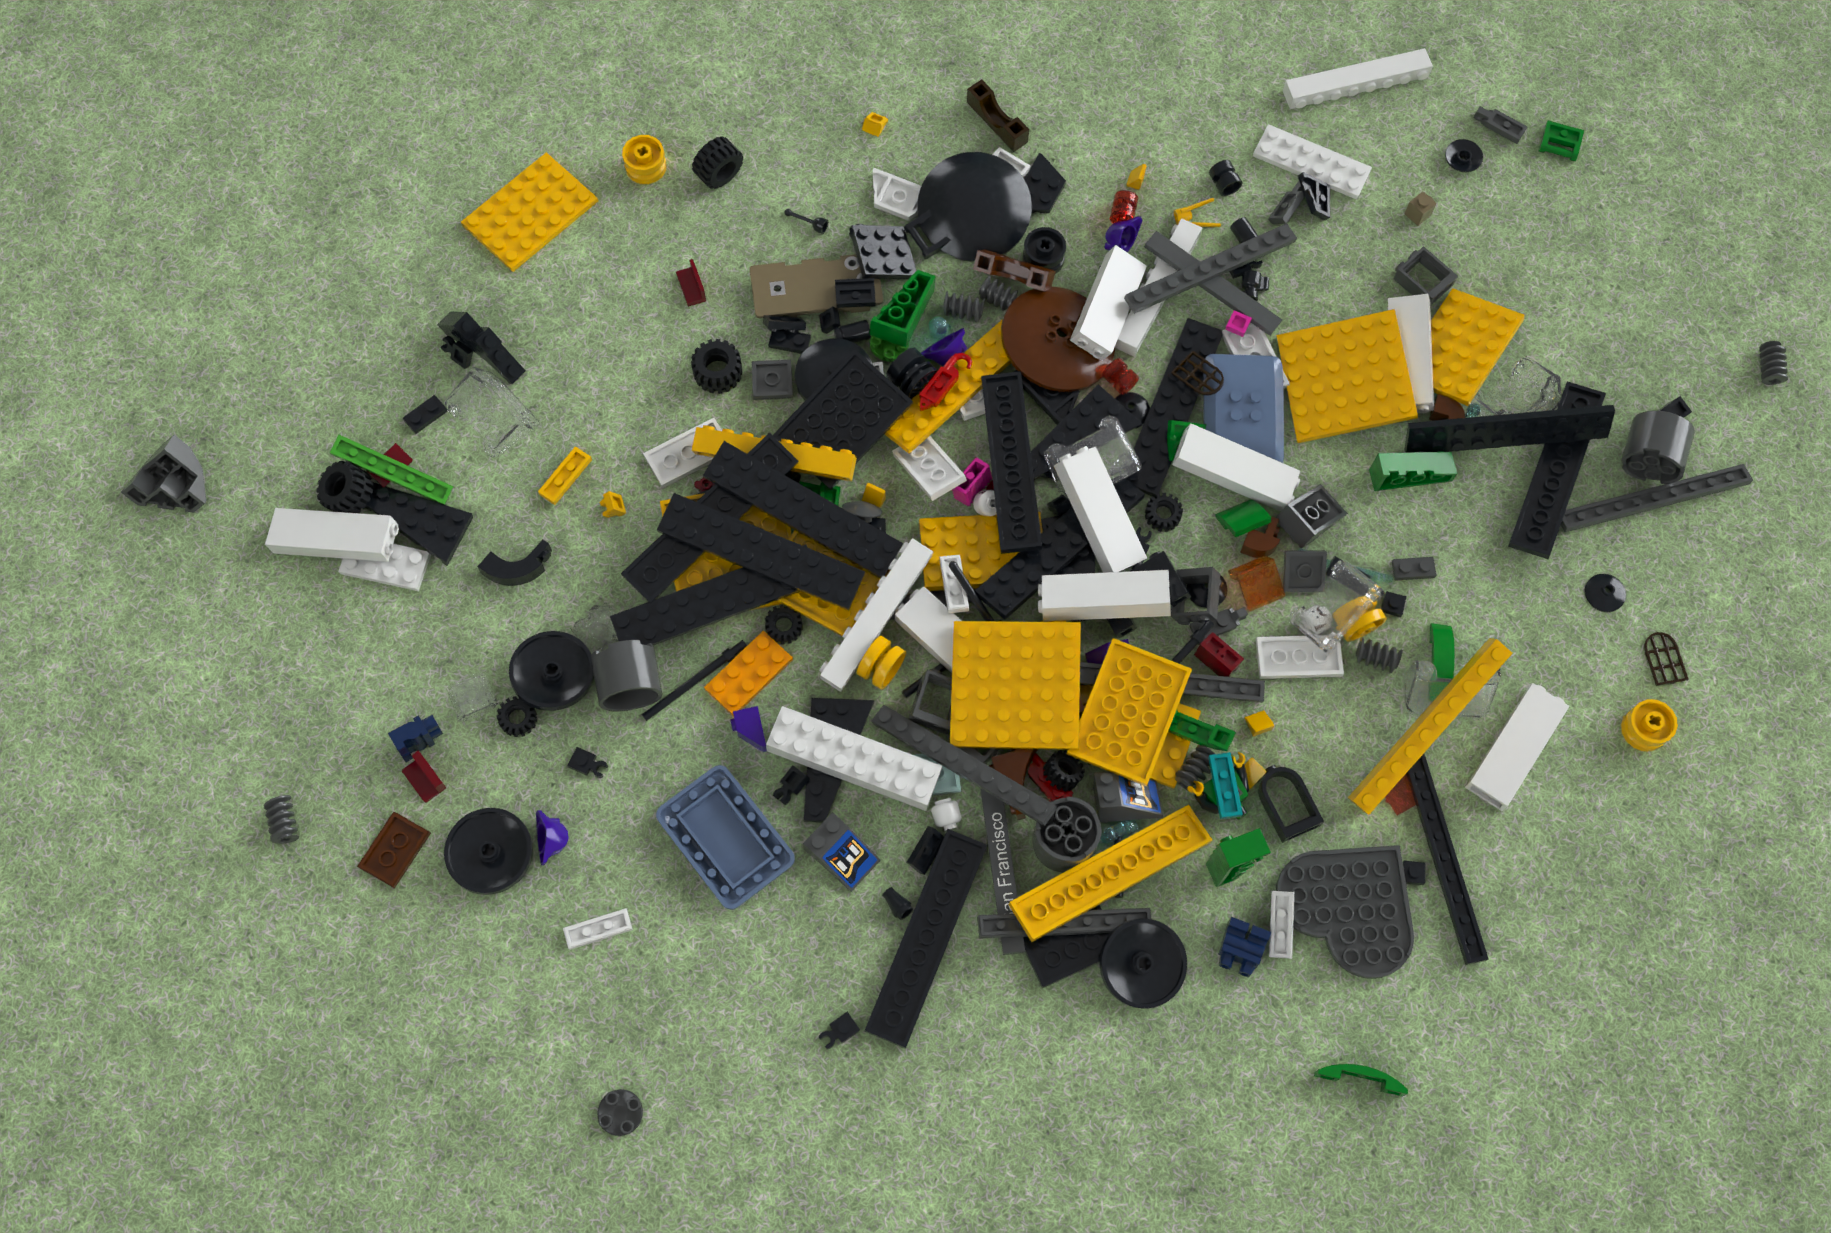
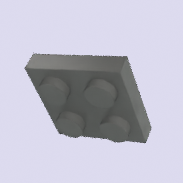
(772, 379)
(1304, 570)

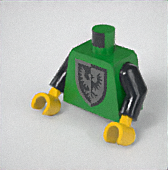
(1206, 795)

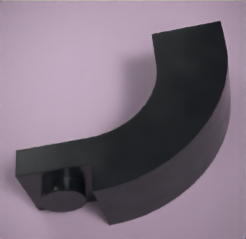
(516, 572)

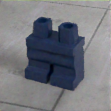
(415, 736)
(1240, 949)

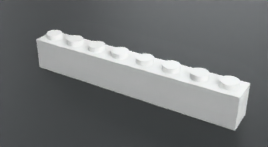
(1357, 78)
(1138, 324)
(876, 614)

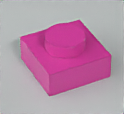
(1238, 323)

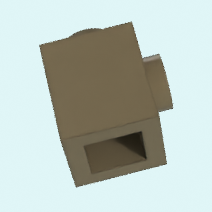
(1420, 208)

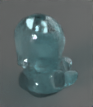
(938, 328)

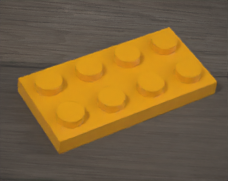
(748, 673)

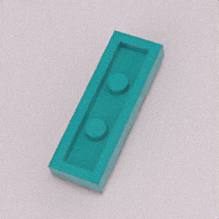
(1225, 785)

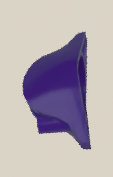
(1123, 234)
(946, 347)
(551, 836)

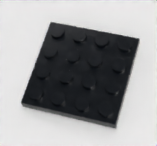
(1063, 955)

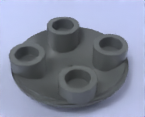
(863, 510)
(620, 1112)

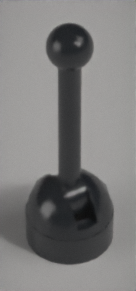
(819, 224)

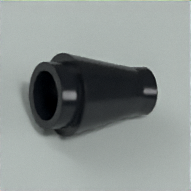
(898, 904)

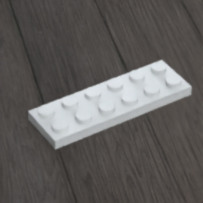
(1301, 155)

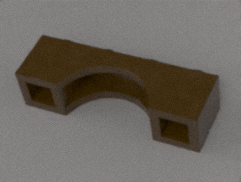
(1010, 130)

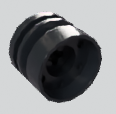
(910, 372)

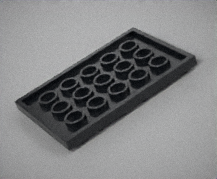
(847, 411)

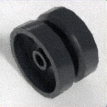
(1045, 248)

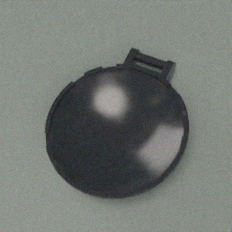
(971, 206)

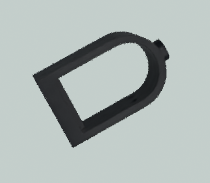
(1296, 829)

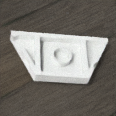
(895, 195)

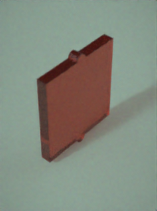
(1401, 796)

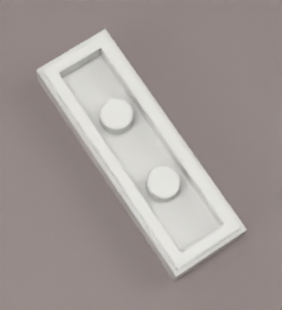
(954, 593)
(1281, 924)
(597, 929)

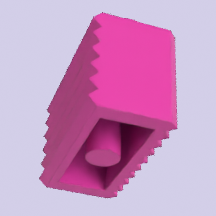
(977, 476)

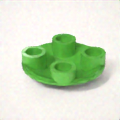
(886, 350)

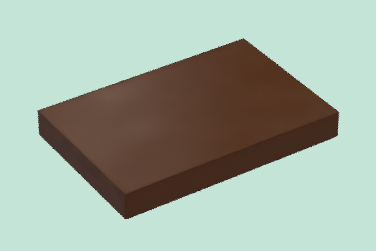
(394, 849)

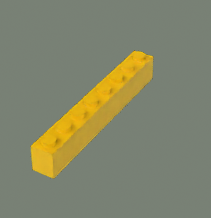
(811, 460)

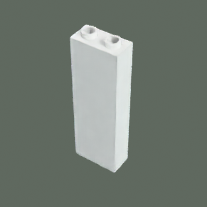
(1105, 306)
(1415, 331)
(1236, 467)
(1099, 510)
(332, 534)
(1104, 595)
(929, 624)
(1517, 746)

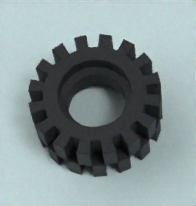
(1161, 523)
(783, 636)
(525, 725)
(1057, 777)

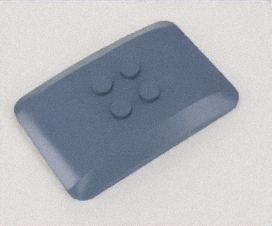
(1248, 404)
(725, 837)

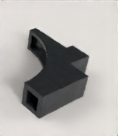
(482, 342)

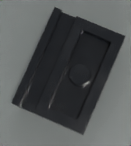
(855, 293)

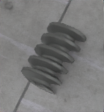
(997, 294)
(963, 307)
(1773, 363)
(1378, 655)
(1194, 767)
(279, 820)

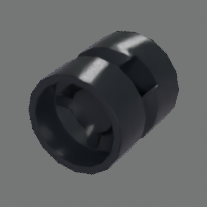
(1225, 177)

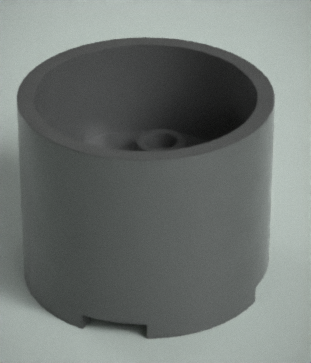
(1658, 446)
(626, 676)
(1062, 851)

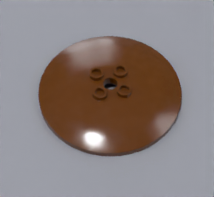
(1037, 349)

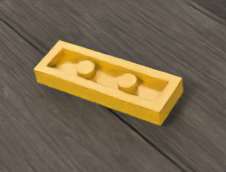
(565, 475)

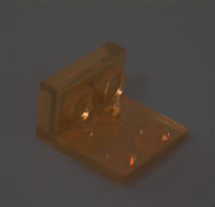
(1258, 582)

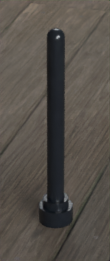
(970, 591)

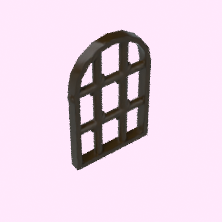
(1199, 367)
(1661, 667)

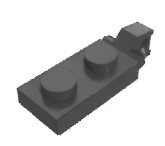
(1501, 124)
(1287, 205)
(1226, 621)

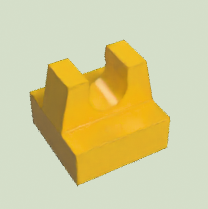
(614, 505)

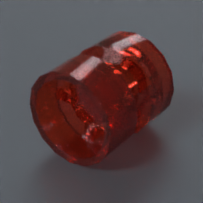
(1124, 206)
(1118, 373)

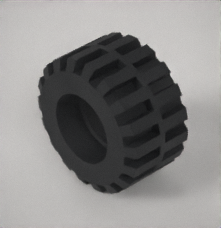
(717, 162)
(720, 379)
(344, 488)

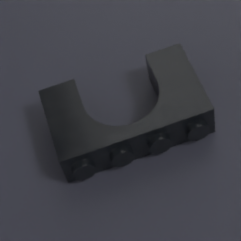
(1177, 589)

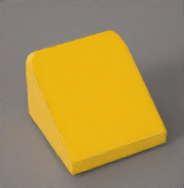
(874, 124)
(1136, 177)
(874, 495)
(1259, 723)
(1254, 772)

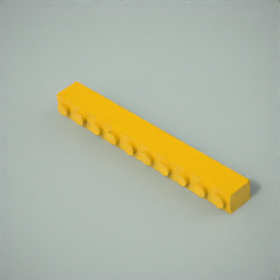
(1430, 725)

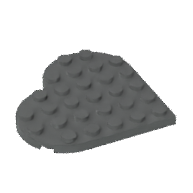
(1354, 903)

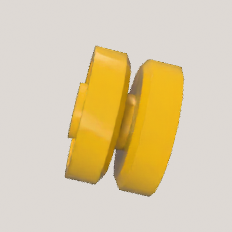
(644, 159)
(1366, 624)
(881, 662)
(1649, 725)

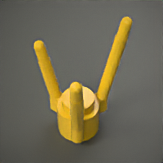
(1186, 214)

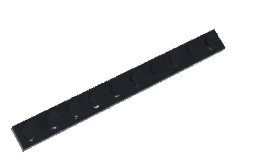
(1446, 863)

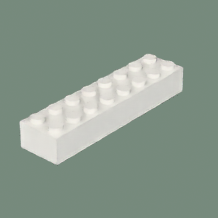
(853, 758)

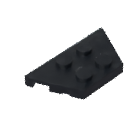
(1044, 185)
(1054, 403)

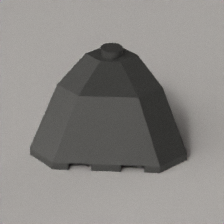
(169, 479)

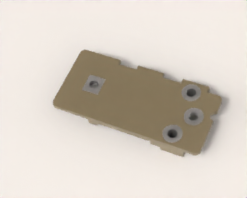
(804, 286)

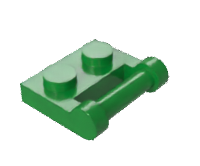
(1564, 136)

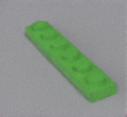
(391, 470)

